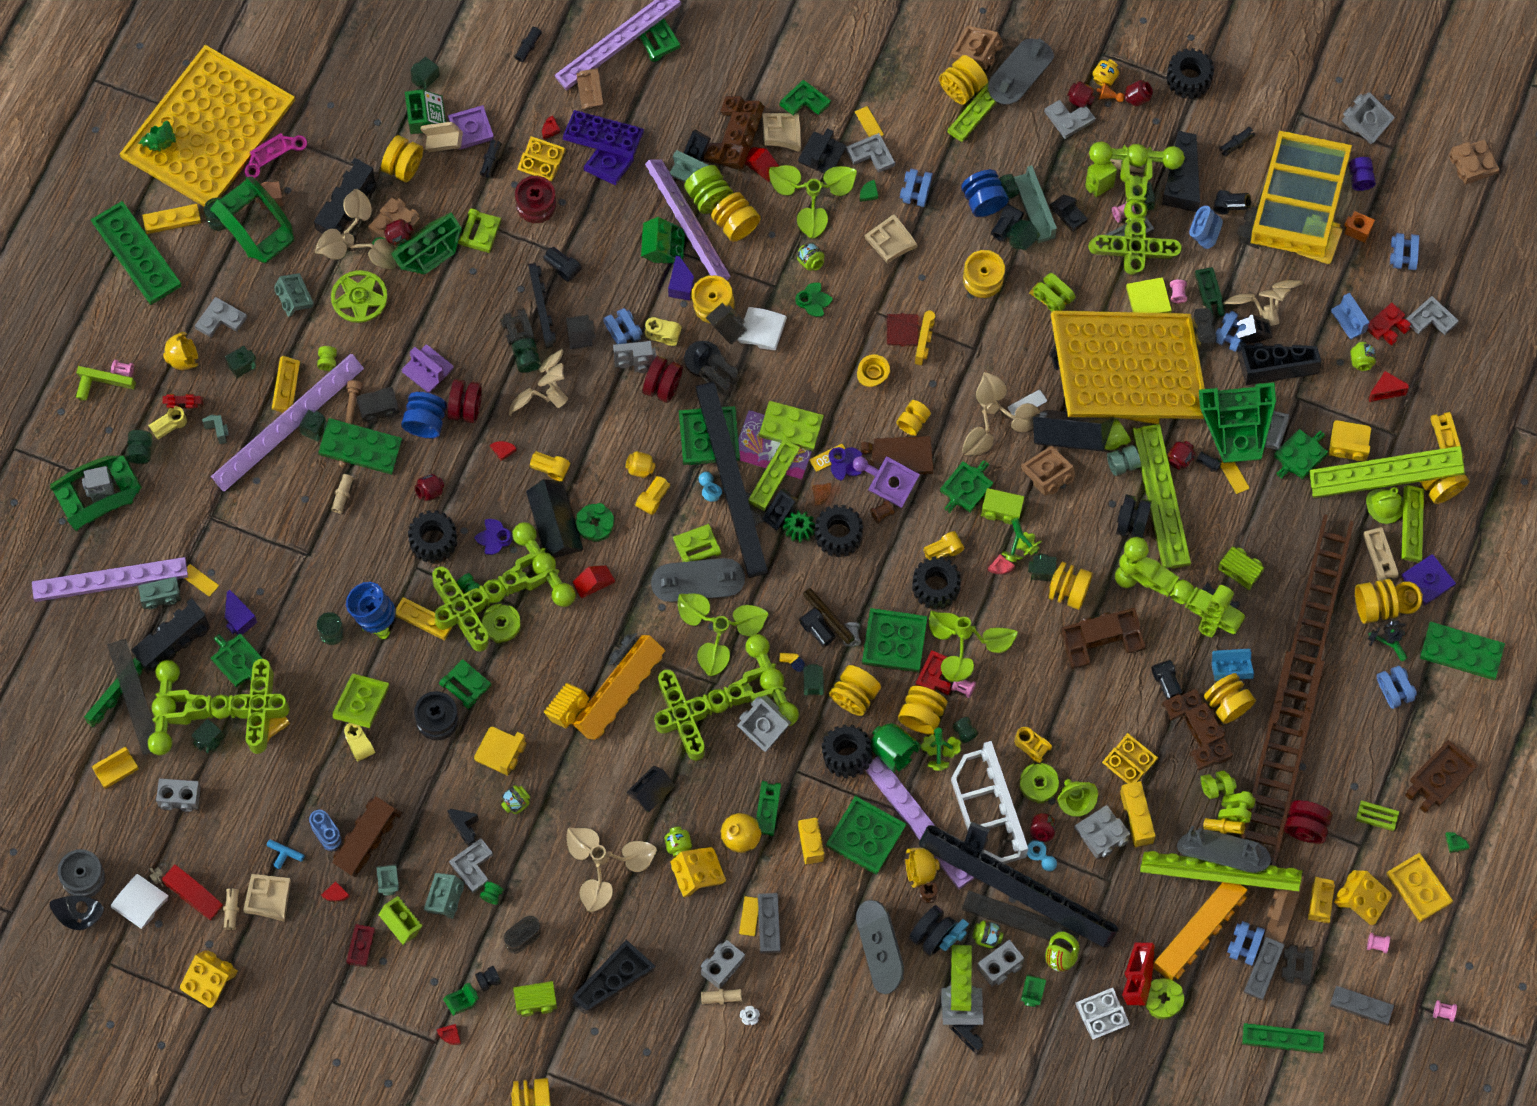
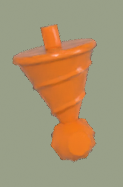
(1107, 93)

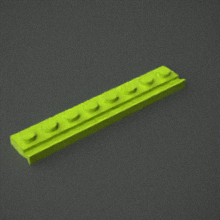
(1387, 472)
(1161, 491)
(1196, 868)

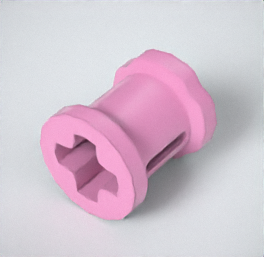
(1118, 212)
(1178, 291)
(122, 369)
(965, 687)
(1378, 943)
(1445, 1011)

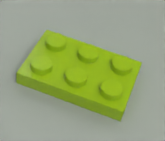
(791, 424)
(360, 700)

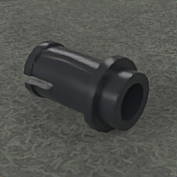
(1208, 461)

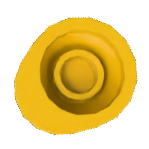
(873, 370)
(1409, 597)

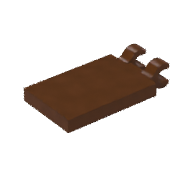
(909, 451)
(1441, 775)

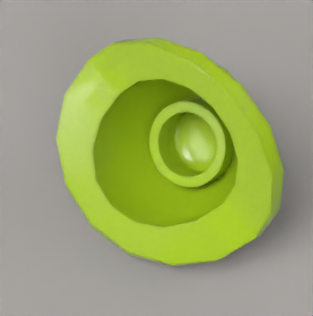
(1385, 505)
(1077, 798)

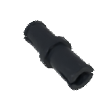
(528, 44)
(1237, 141)
(490, 158)

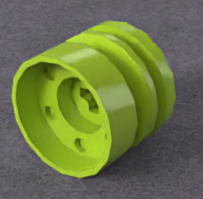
(707, 188)

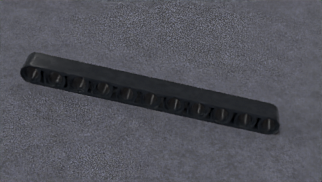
(731, 480)
(1018, 886)

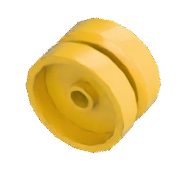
(402, 158)
(983, 273)
(709, 294)
(1445, 488)

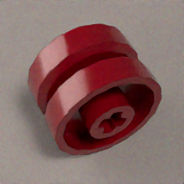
(535, 199)
(662, 379)
(464, 401)
(1308, 822)

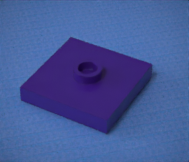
(608, 166)
(1430, 578)

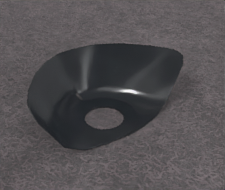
(65, 911)

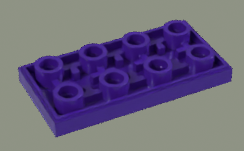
(603, 134)

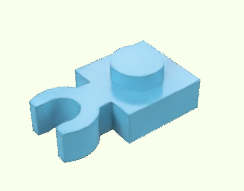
(957, 933)

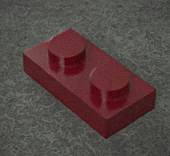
(360, 945)

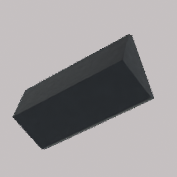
(1059, 430)
(554, 518)

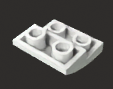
(763, 328)
(139, 901)
(1102, 1013)

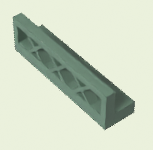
(1036, 205)

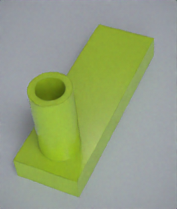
(88, 375)

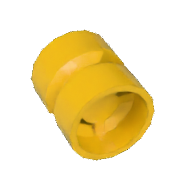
(914, 415)

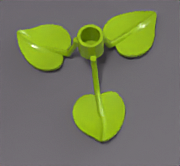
(812, 221)
(710, 656)
(959, 668)

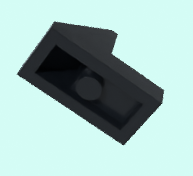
(697, 145)
(1068, 212)
(780, 509)
(463, 820)
(977, 836)
(964, 1032)

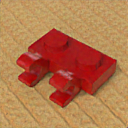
(1382, 324)
(190, 400)
(932, 673)

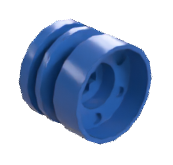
(984, 193)
(424, 415)
(370, 607)

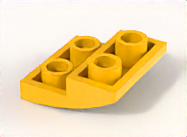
(541, 158)
(1130, 759)

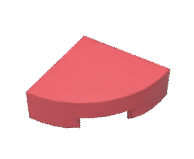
(1001, 566)

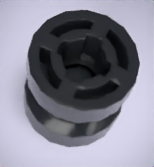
(488, 978)

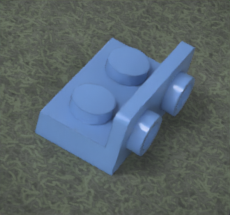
(1350, 317)

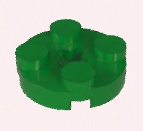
(598, 512)

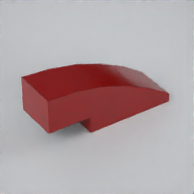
(192, 892)
(1139, 974)

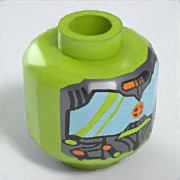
(810, 257)
(1363, 356)
(515, 799)
(987, 934)

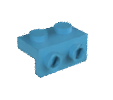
(1232, 661)

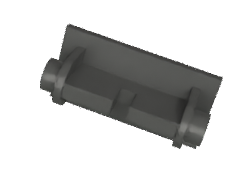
(618, 655)

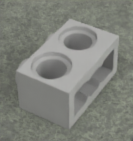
(97, 483)
(179, 789)
(997, 960)
(726, 966)

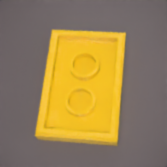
(1419, 887)

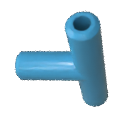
(284, 852)

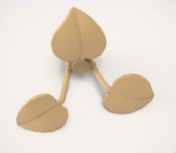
(335, 245)
(1270, 311)
(989, 390)
(554, 393)
(585, 842)

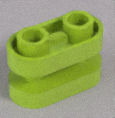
(1054, 293)
(1222, 783)
(1237, 806)

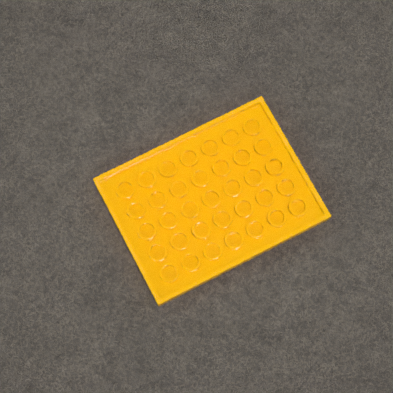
(217, 120)
(1128, 364)

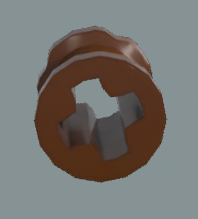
(882, 511)
(929, 898)

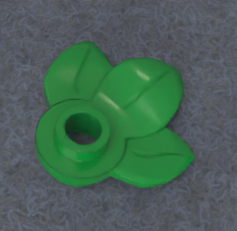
(816, 299)

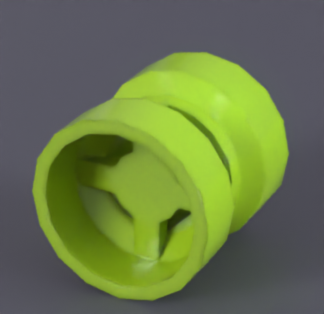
(327, 357)

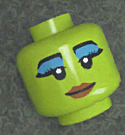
(677, 841)

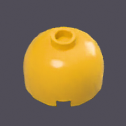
(180, 352)
(740, 832)
(921, 866)

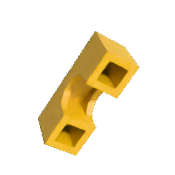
(1139, 816)

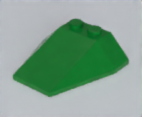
(1239, 420)

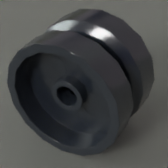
(1130, 516)
(436, 715)
(932, 930)

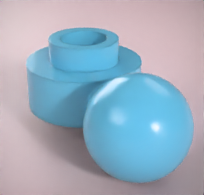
(711, 491)
(1048, 862)

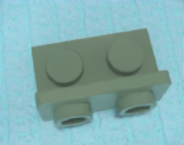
(685, 166)
(293, 293)
(159, 593)
(444, 895)

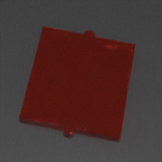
(902, 329)

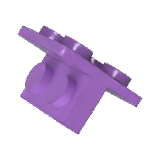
(427, 368)

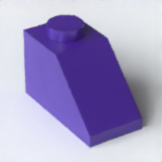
(681, 281)
(237, 615)

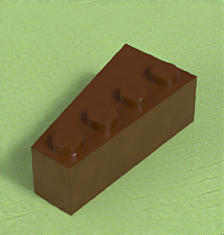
(366, 835)

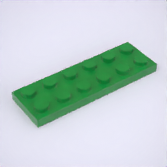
(136, 253)

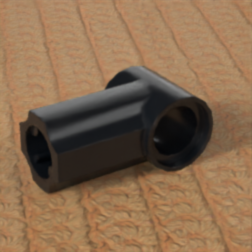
(1227, 201)
(1008, 217)
(565, 266)
(814, 623)
(1166, 676)

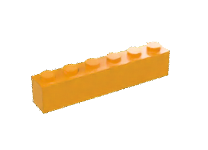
(618, 687)
(1199, 930)

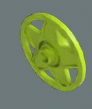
(359, 296)

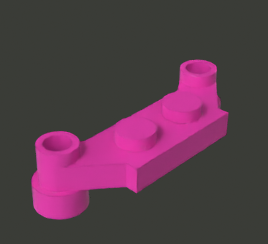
(271, 150)

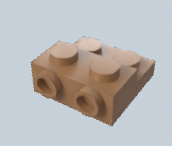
(978, 45)
(1473, 161)
(391, 212)
(1049, 471)

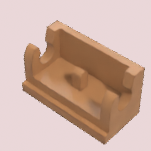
(589, 89)

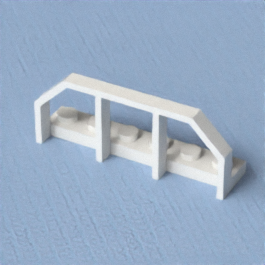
(1000, 790)

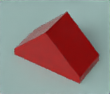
(760, 161)
(1388, 387)
(592, 580)

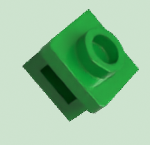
(1033, 990)
(461, 999)

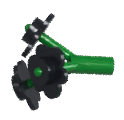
(1393, 635)

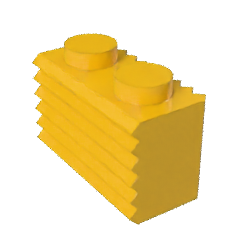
(566, 705)
(811, 840)

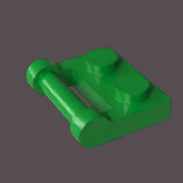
(664, 38)
(469, 679)

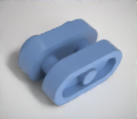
(911, 179)
(1206, 227)
(1397, 258)
(625, 318)
(1222, 334)
(1400, 678)
(325, 830)
(1236, 949)

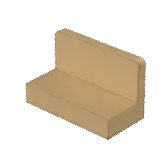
(442, 136)

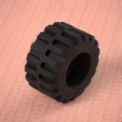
(1190, 60)
(840, 516)
(430, 522)
(938, 568)
(847, 764)

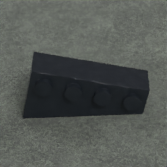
(1183, 183)
(333, 214)
(1277, 362)
(171, 637)
(616, 974)

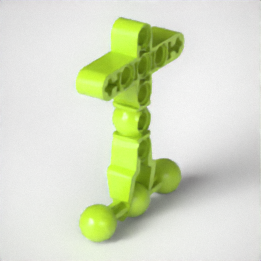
(1136, 156)
(542, 564)
(1212, 608)
(770, 680)
(164, 707)

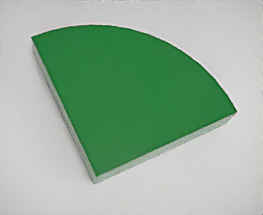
(869, 191)
(1456, 843)

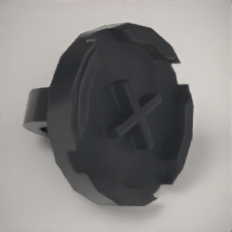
(698, 354)

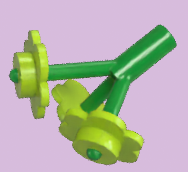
(1022, 541)
(933, 744)

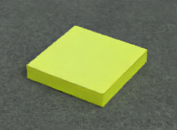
(1149, 296)

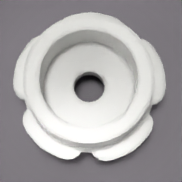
(749, 1020)

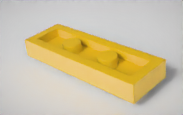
(171, 218)
(285, 384)
(420, 618)

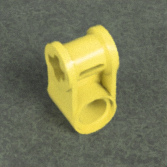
(664, 331)
(359, 744)

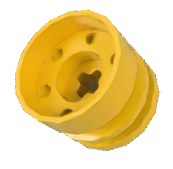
(963, 79)
(735, 217)
(1070, 585)
(1376, 601)
(855, 690)
(1227, 694)
(922, 710)
(531, 1097)

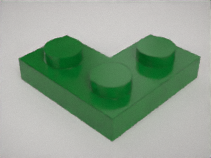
(806, 95)

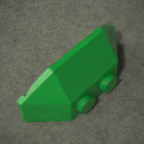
(429, 245)

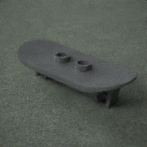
(1020, 71)
(705, 577)
(1224, 850)
(880, 946)

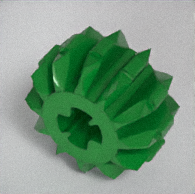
(799, 533)

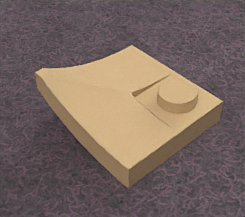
(782, 130)
(891, 239)
(268, 896)

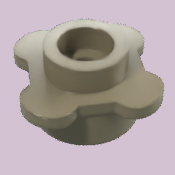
(157, 876)

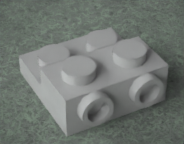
(1367, 117)
(637, 354)
(763, 722)
(1102, 832)
(953, 1017)

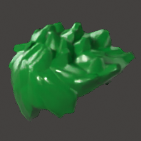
(159, 137)

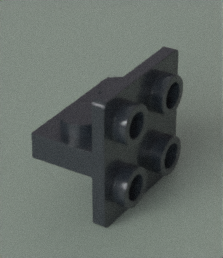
(822, 151)

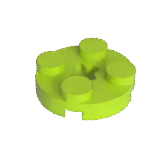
(503, 612)
(1038, 772)
(1173, 992)

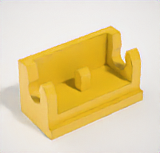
(1321, 900)

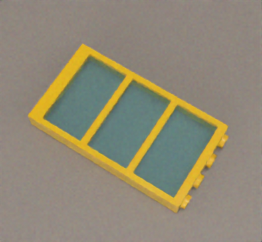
(1301, 194)

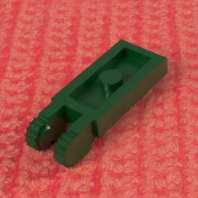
(1209, 289)

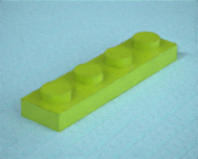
(972, 115)
(774, 475)
(1412, 523)
(961, 977)

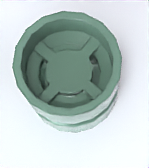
(1124, 460)

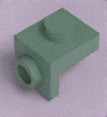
(215, 421)
(387, 879)

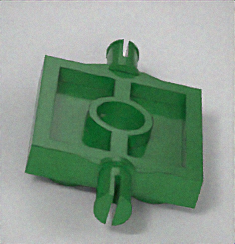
(1300, 454)
(966, 486)
(235, 659)

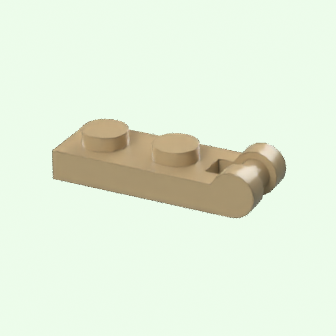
(1380, 553)

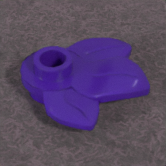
(843, 466)
(492, 535)

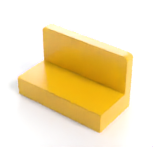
(115, 767)

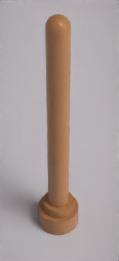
(353, 388)

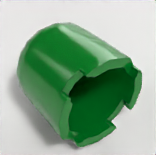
(893, 746)

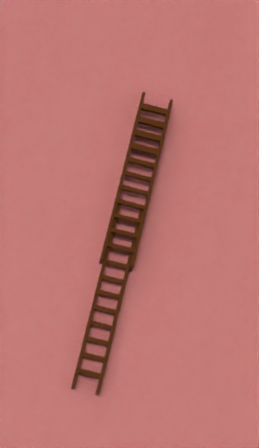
(1308, 697)

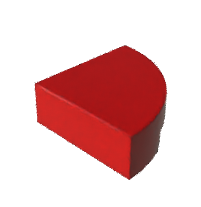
(550, 128)
(503, 449)
(335, 893)
(449, 1034)

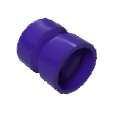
(1362, 173)

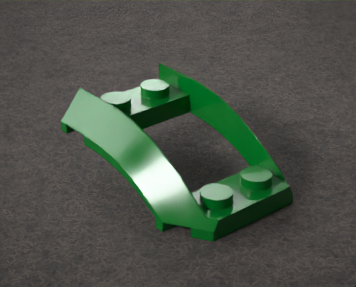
(235, 201)
(71, 502)

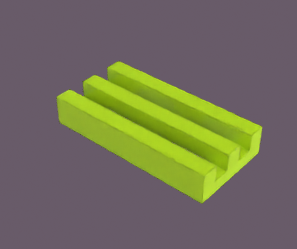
(1394, 813)

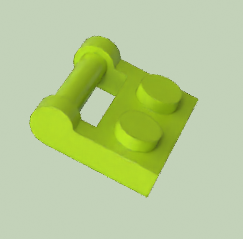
(485, 233)
(695, 540)

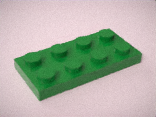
(360, 446)
(1462, 650)

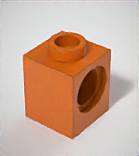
(1359, 233)

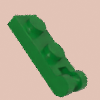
(768, 807)

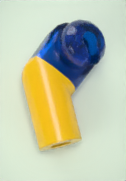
(794, 660)

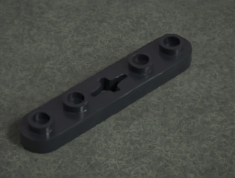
(538, 289)

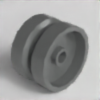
(81, 862)

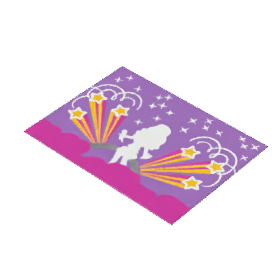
(761, 450)

